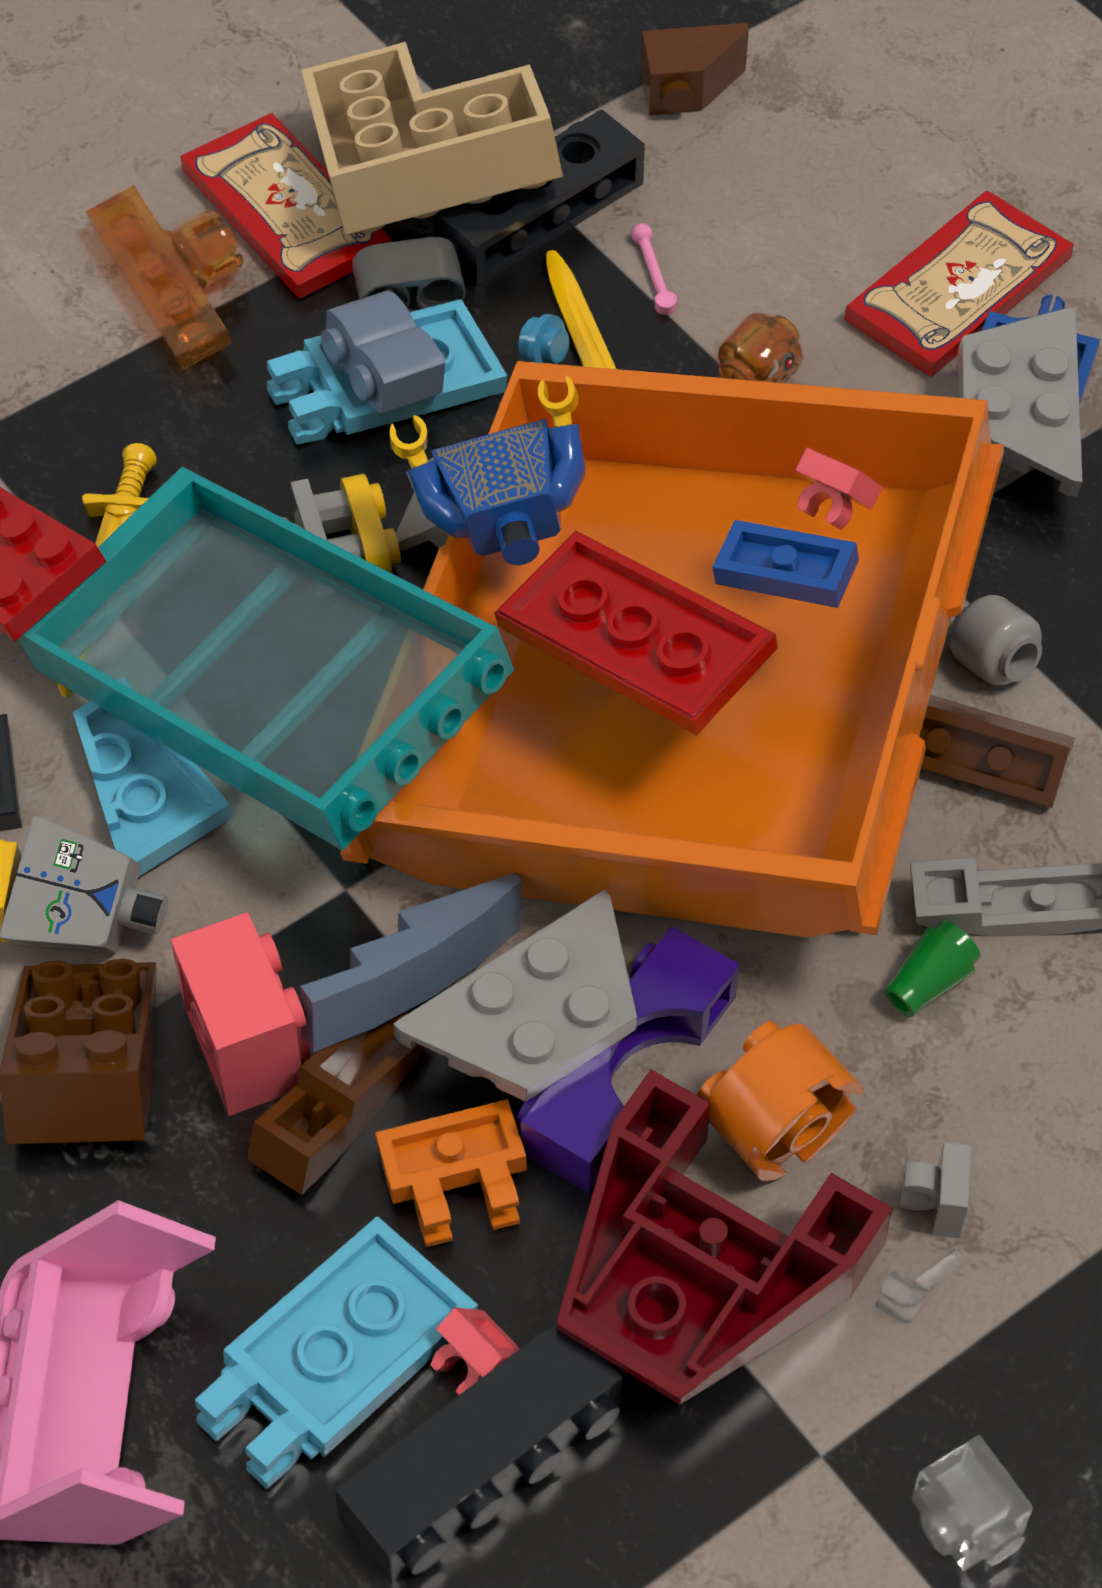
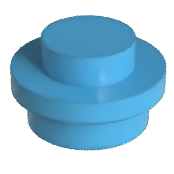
(543, 340)

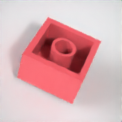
(241, 1011)

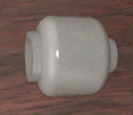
(996, 640)

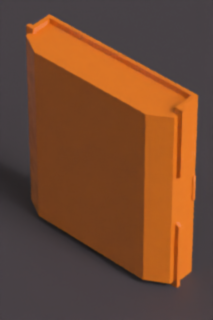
(809, 772)

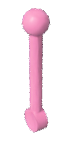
(665, 300)

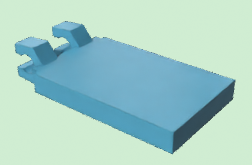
(469, 375)
(332, 1350)

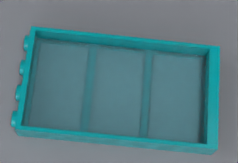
(269, 655)

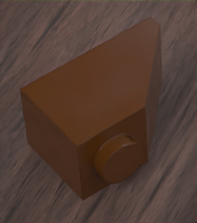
(691, 65)

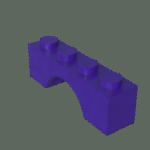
(678, 997)

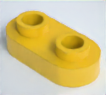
(366, 510)

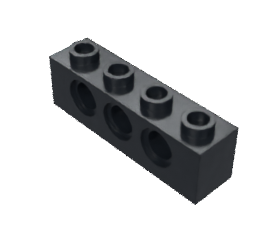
(598, 167)

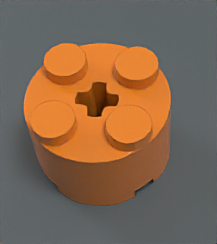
(780, 1098)

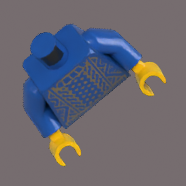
(501, 486)

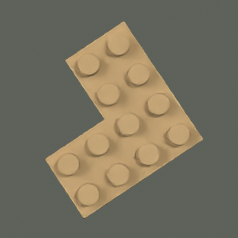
(420, 152)

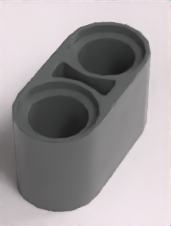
(416, 270)

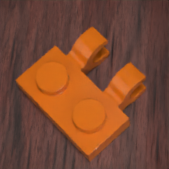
(452, 1153)

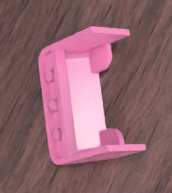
(67, 1371)

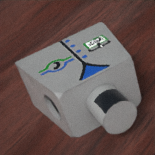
(76, 894)

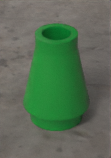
(934, 966)

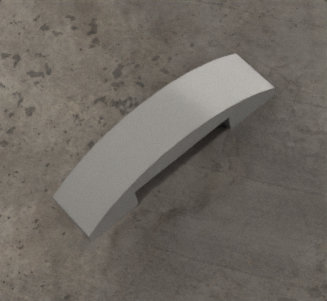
(1008, 900)

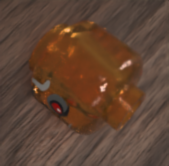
(761, 349)

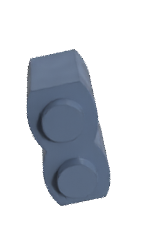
(383, 352)

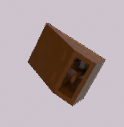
(80, 1053)

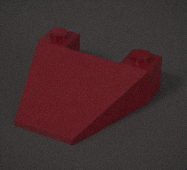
(688, 1281)

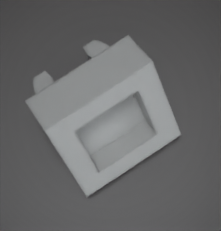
(940, 1188)

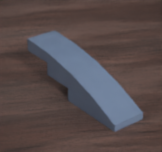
(426, 955)

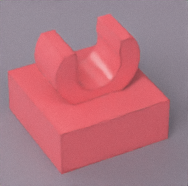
(835, 482)
(475, 1340)

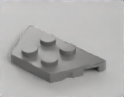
(1031, 392)
(535, 1006)

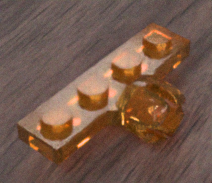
(171, 270)

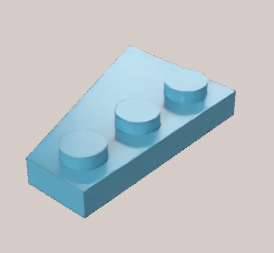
(147, 791)

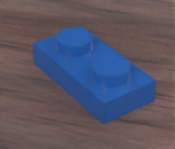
(786, 563)

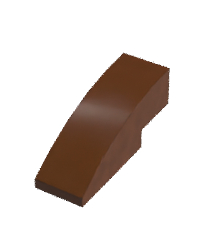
(330, 1105)

